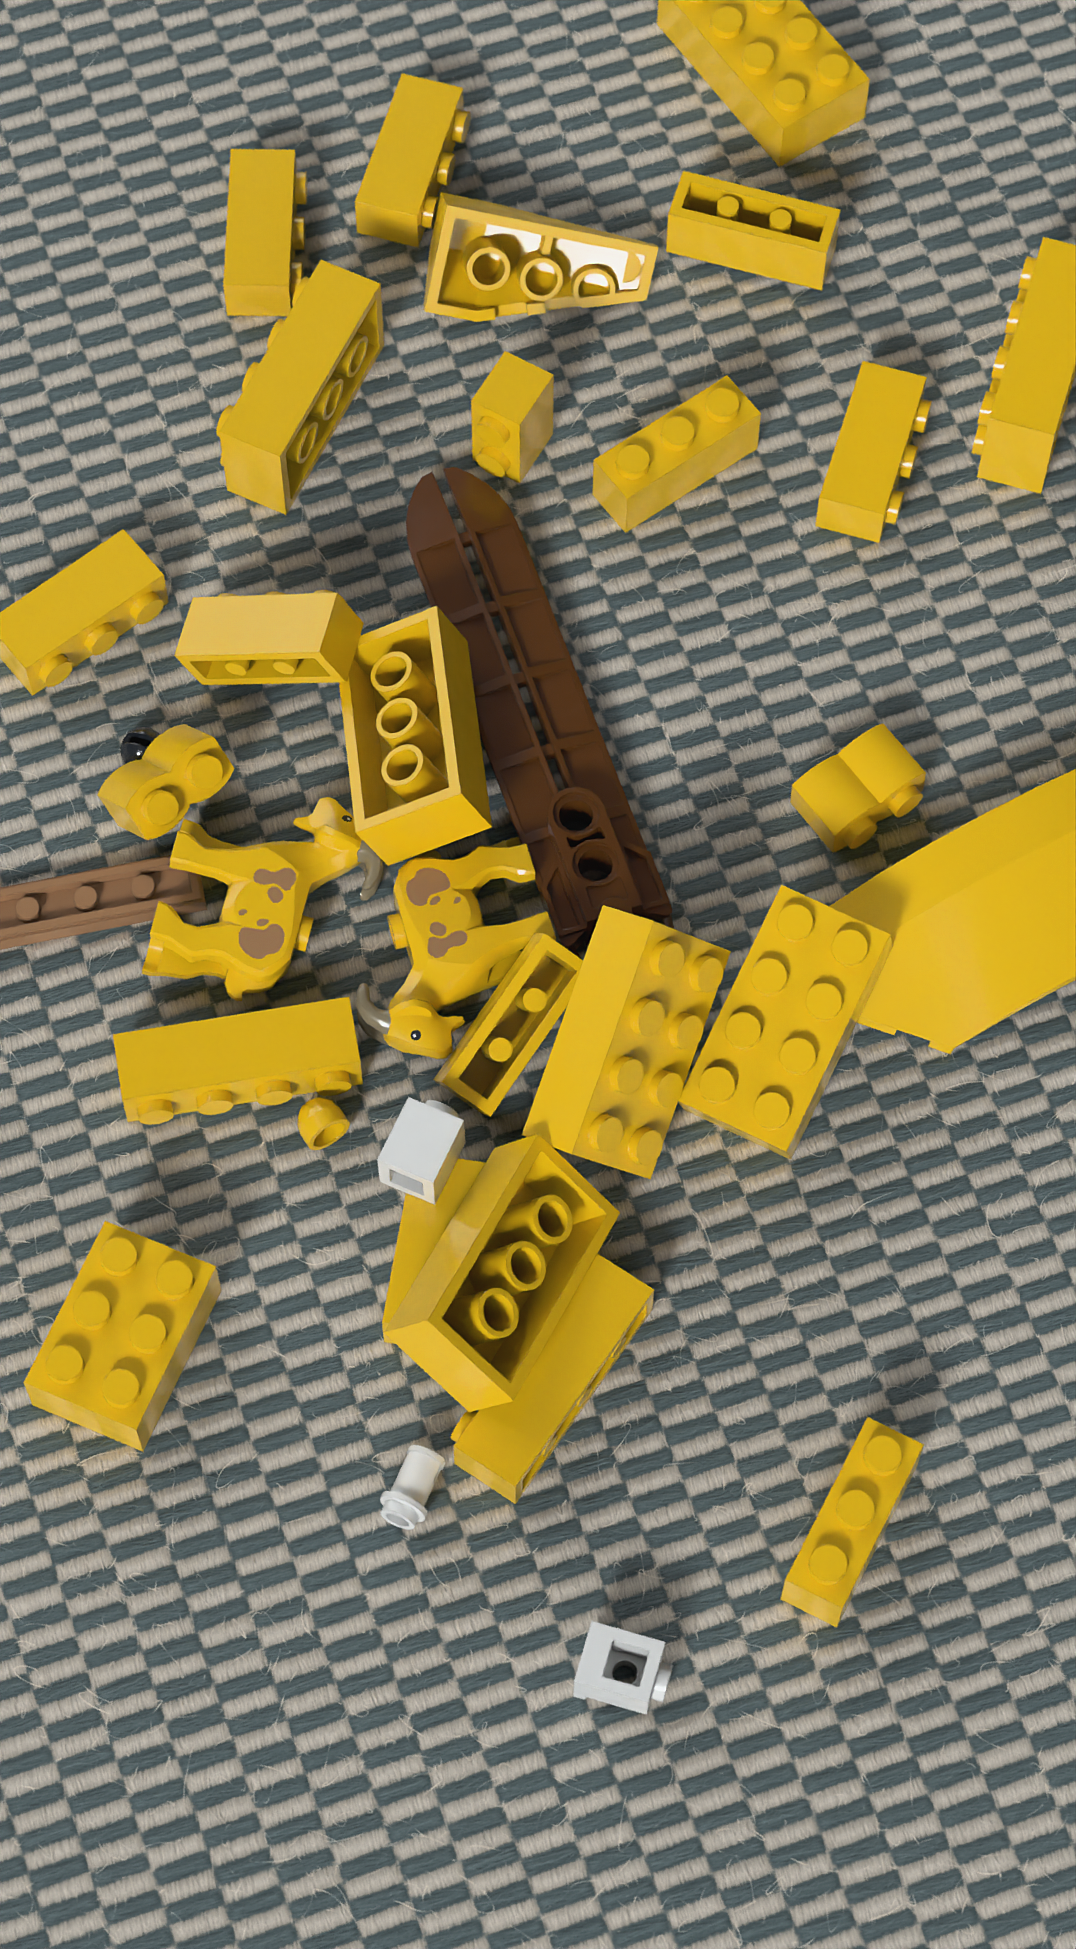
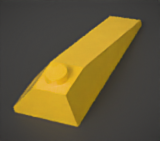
(514, 262)

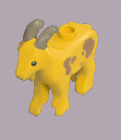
(263, 902)
(448, 944)

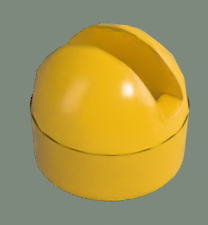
(321, 1123)

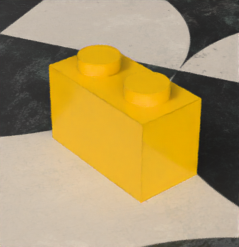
(512, 417)

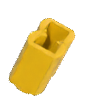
(174, 772)
(859, 788)

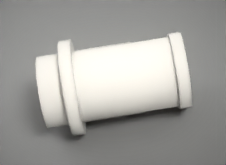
(412, 1487)

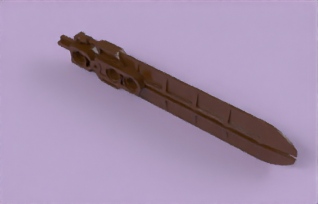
(547, 671)

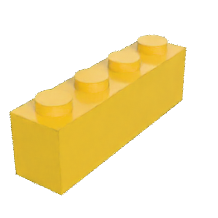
(238, 1060)
(514, 1439)

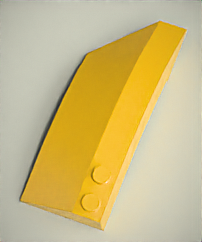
(976, 920)

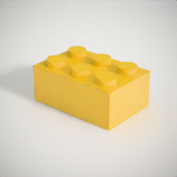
(123, 1336)

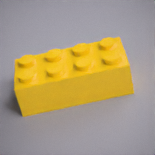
(770, 69)
(1031, 373)
(301, 386)
(413, 738)
(786, 1022)
(626, 1042)
(502, 1273)

